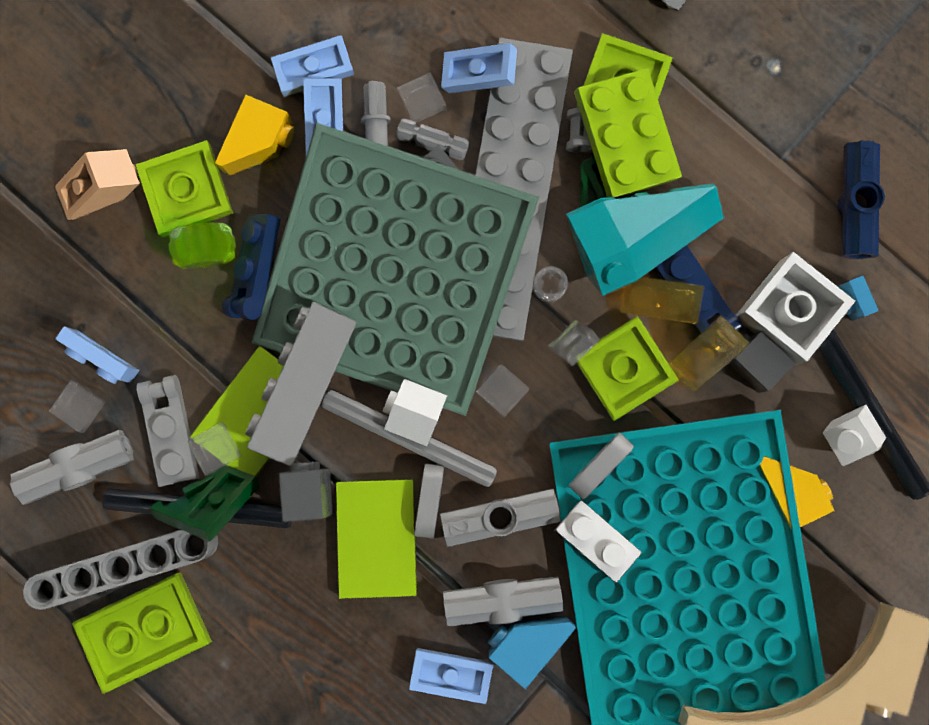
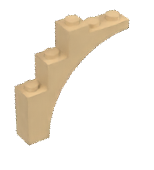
(875, 678)

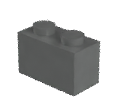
(306, 492)

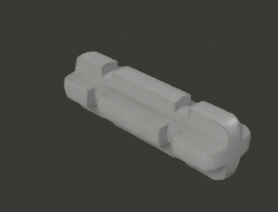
(430, 138)

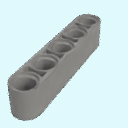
(104, 571)

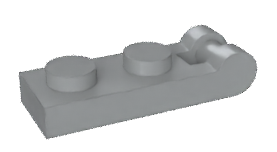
(168, 431)

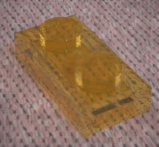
(663, 299)
(708, 353)

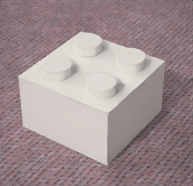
(795, 308)

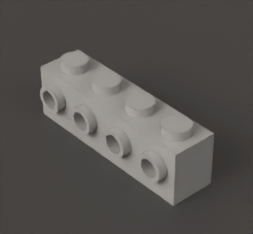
(301, 384)

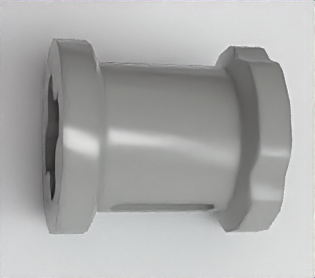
(577, 143)

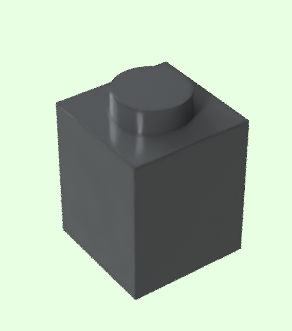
(761, 362)

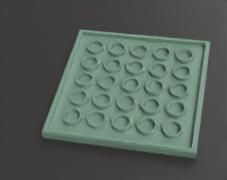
(404, 253)

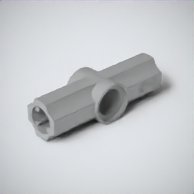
(71, 467)
(526, 513)
(503, 601)

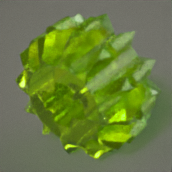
(202, 245)

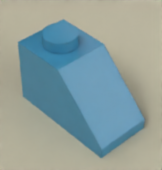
(528, 646)

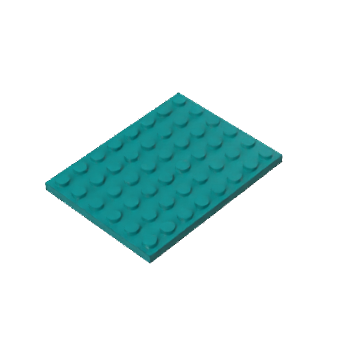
(722, 586)

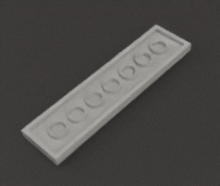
(520, 153)

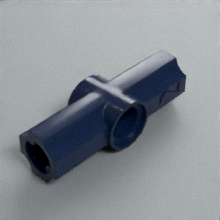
(861, 176)

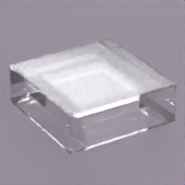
(421, 98)
(574, 342)
(502, 390)
(77, 406)
(214, 448)

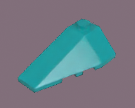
(635, 234)

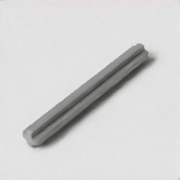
(435, 450)

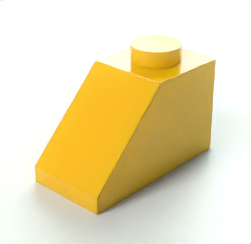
(255, 136)
(810, 492)

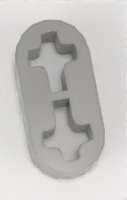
(601, 465)
(429, 501)

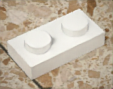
(598, 541)

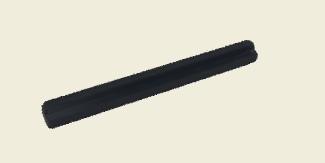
(860, 395)
(142, 501)

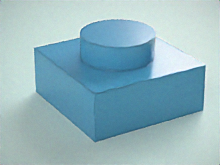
(864, 301)

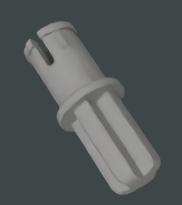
(375, 112)

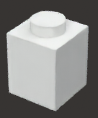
(413, 411)
(854, 435)

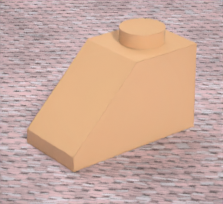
(96, 182)

